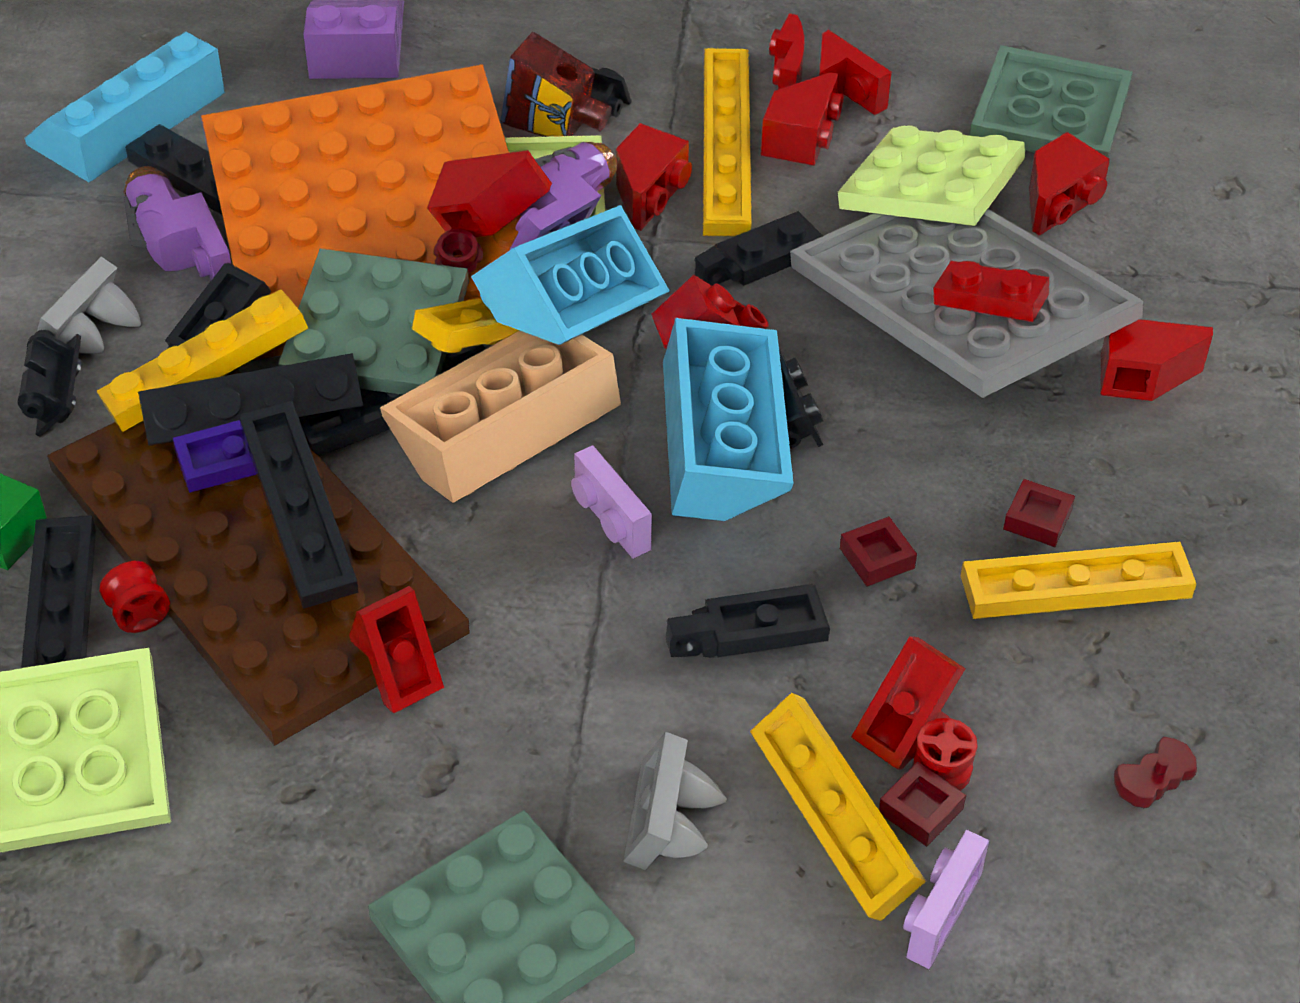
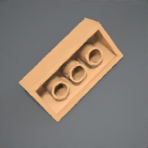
(501, 409)

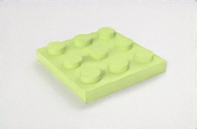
(932, 175)
(80, 750)

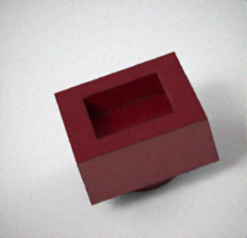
(1039, 512)
(878, 551)
(922, 803)

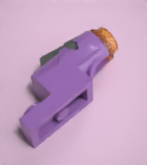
(575, 179)
(172, 228)

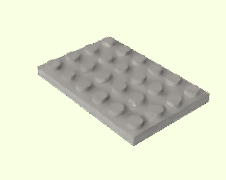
(888, 276)

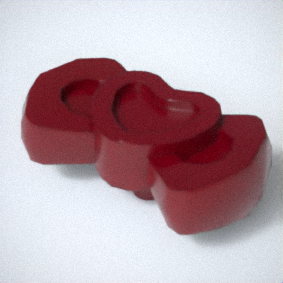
(1156, 773)

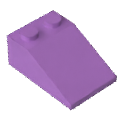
(353, 38)

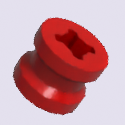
(134, 596)
(954, 744)

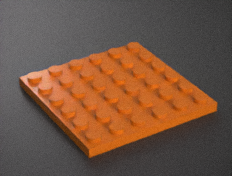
(348, 174)

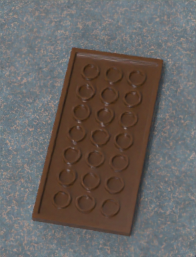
(232, 581)

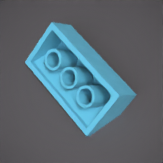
(155, 90)
(571, 278)
(724, 419)

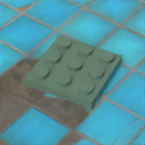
(1045, 95)
(369, 310)
(502, 922)

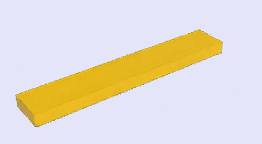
(726, 143)

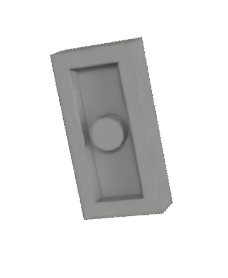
(94, 296)
(662, 785)

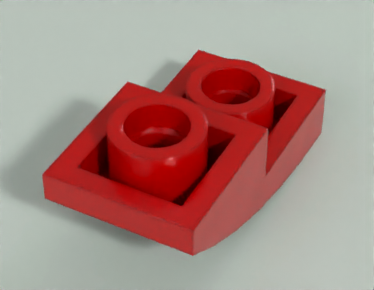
(788, 49)

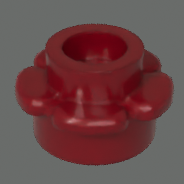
(458, 243)

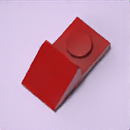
(858, 74)
(398, 649)
(906, 701)

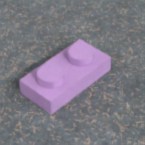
(612, 501)
(954, 880)

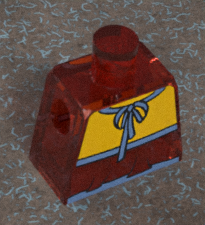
(550, 91)

